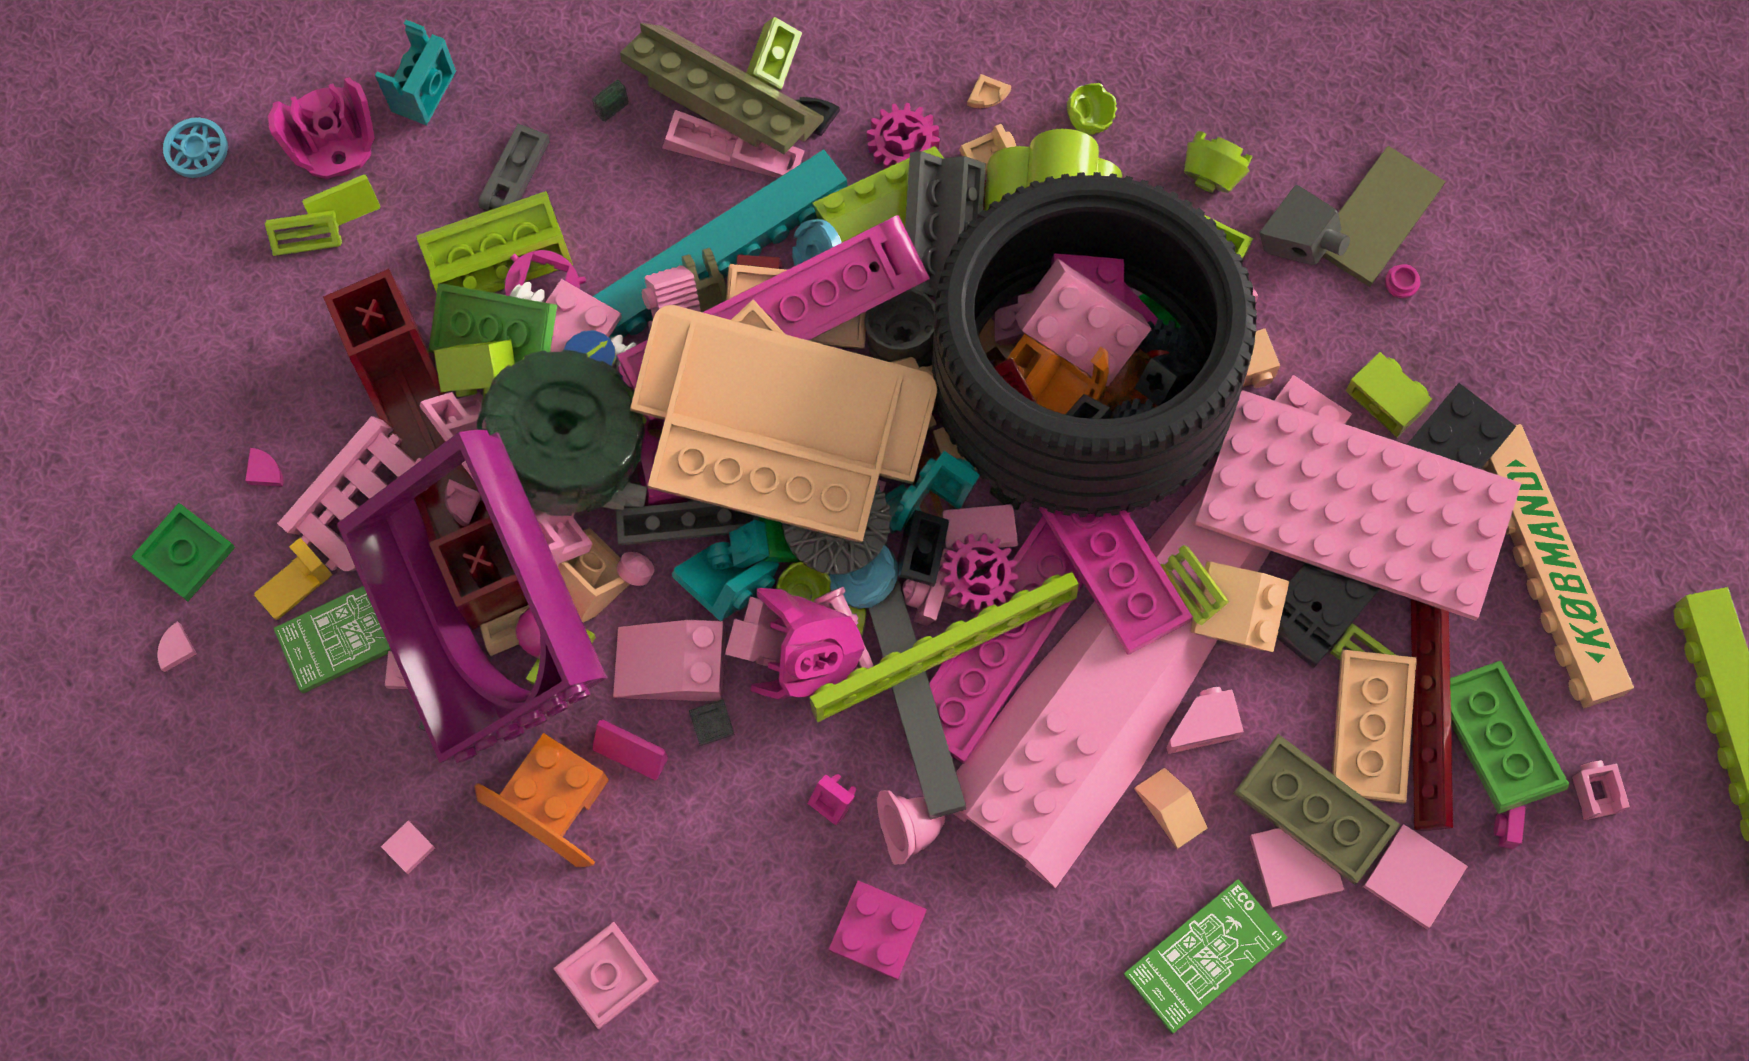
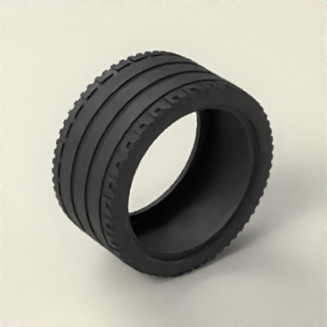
(1168, 256)

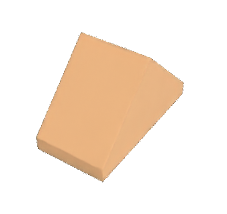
(1172, 807)

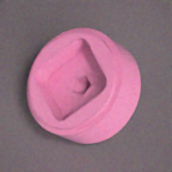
(635, 568)
(914, 593)

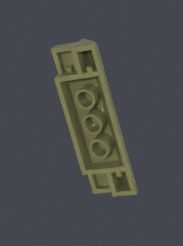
(718, 90)

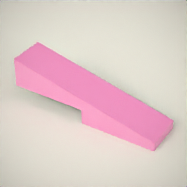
(711, 142)

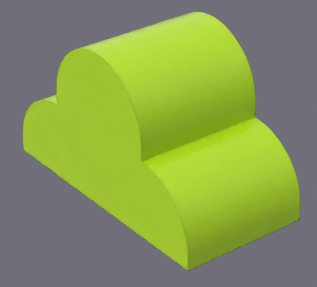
(1048, 155)

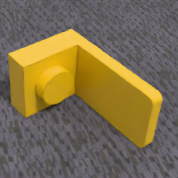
(293, 582)

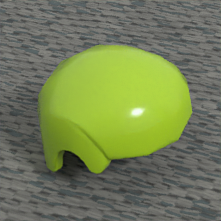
(804, 581)

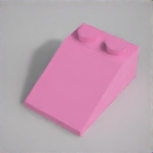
(671, 661)

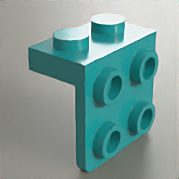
(946, 477)
(723, 590)

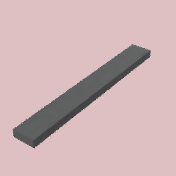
(918, 712)

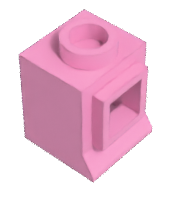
(1615, 795)

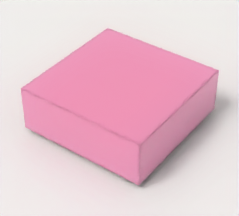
(408, 847)

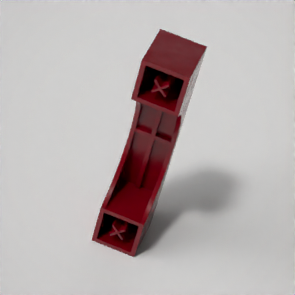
(397, 377)

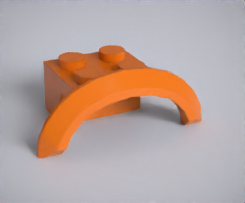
(1054, 379)
(548, 796)

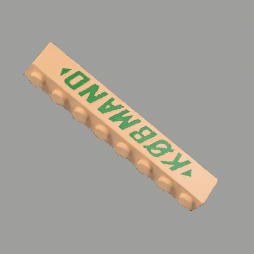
(1559, 579)

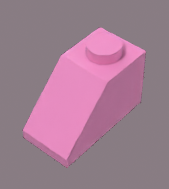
(1209, 721)

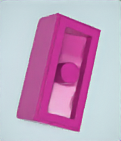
(629, 750)

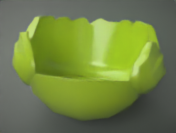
(1091, 108)

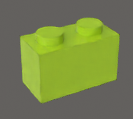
(472, 366)
(1389, 394)

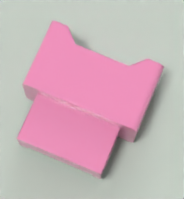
(754, 637)

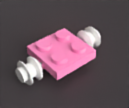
(575, 314)

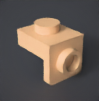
(985, 146)

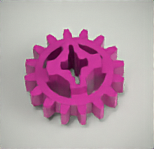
(911, 125)
(970, 561)

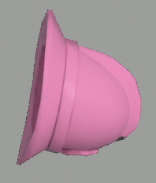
(906, 825)

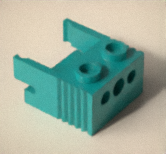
(421, 76)

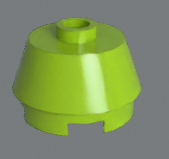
(1215, 163)

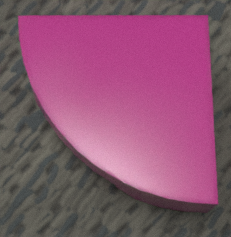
(263, 469)

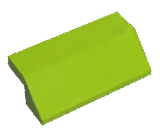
(479, 248)

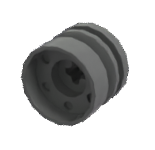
(902, 328)

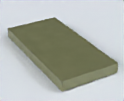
(1383, 213)
(1316, 809)

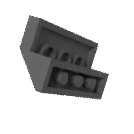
(940, 205)
(676, 522)

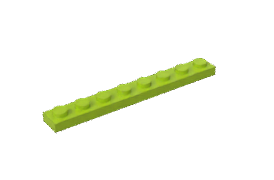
(933, 651)

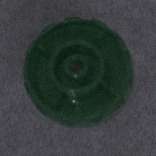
(565, 429)

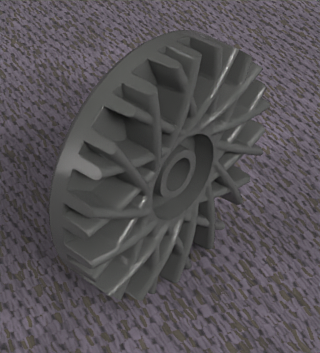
(839, 555)

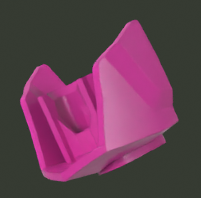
(323, 126)
(818, 646)

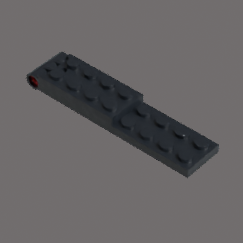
(1458, 430)

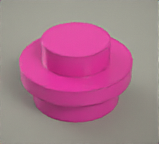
(1402, 281)

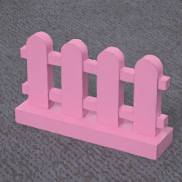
(327, 489)

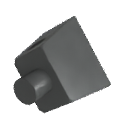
(1303, 229)

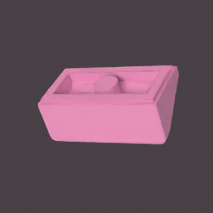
(992, 520)

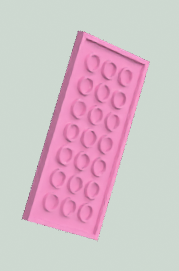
(1359, 505)

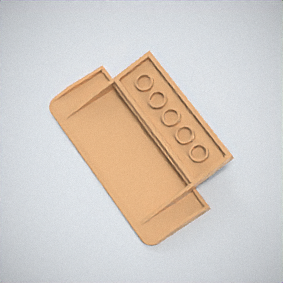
(778, 421)

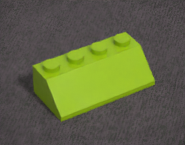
(868, 200)

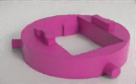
(520, 267)

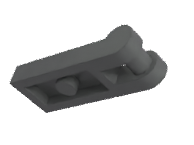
(514, 167)

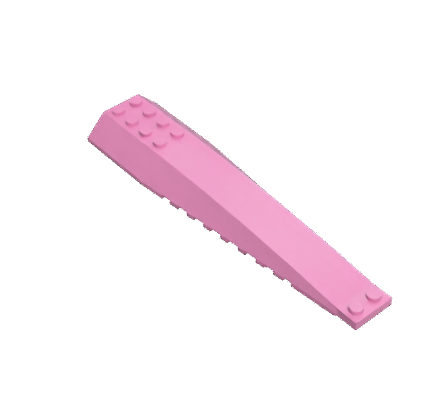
(1092, 711)

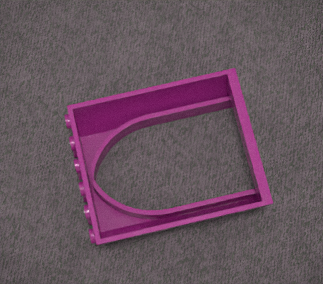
(449, 678)

